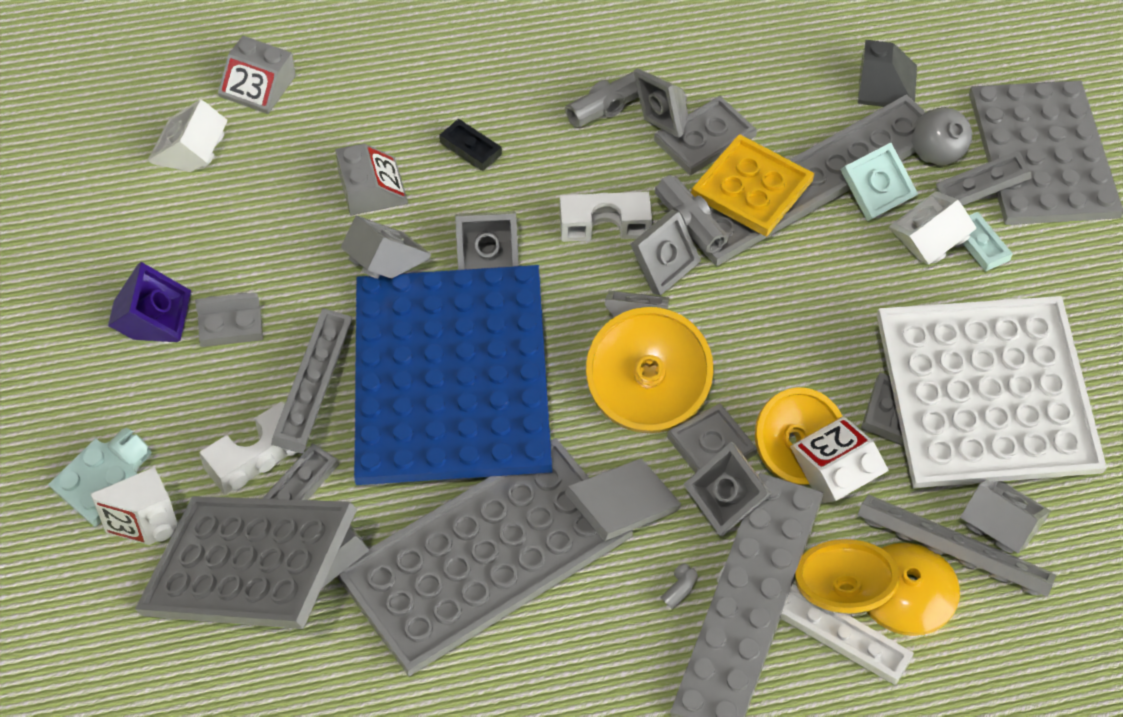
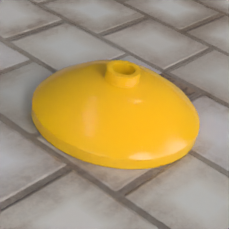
(788, 412)
(847, 576)
(922, 603)

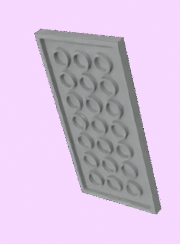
(474, 561)

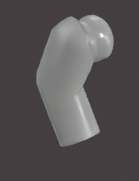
(682, 587)

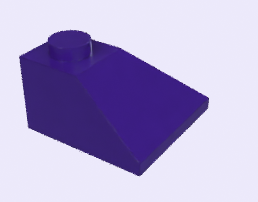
(150, 306)

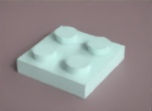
(879, 181)

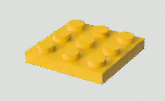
(753, 185)

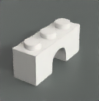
(582, 211)
(235, 465)

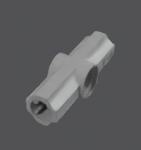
(603, 99)
(694, 212)

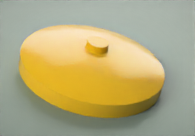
(649, 369)

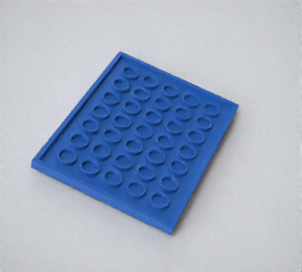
(450, 376)

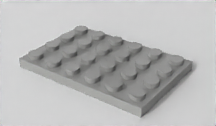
(1060, 146)
(247, 561)

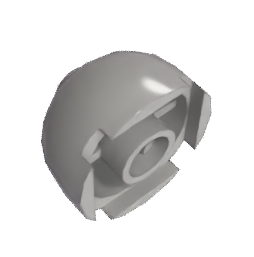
(942, 136)

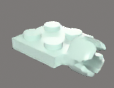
(98, 468)

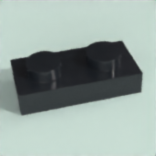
(470, 144)

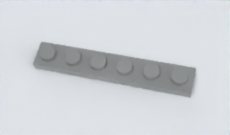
(311, 381)
(967, 550)

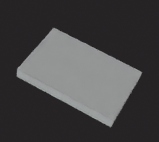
(705, 135)
(622, 499)

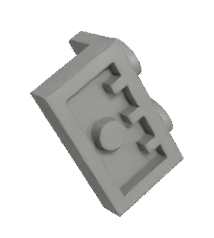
(229, 319)

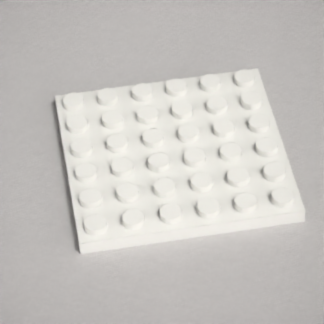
(989, 392)

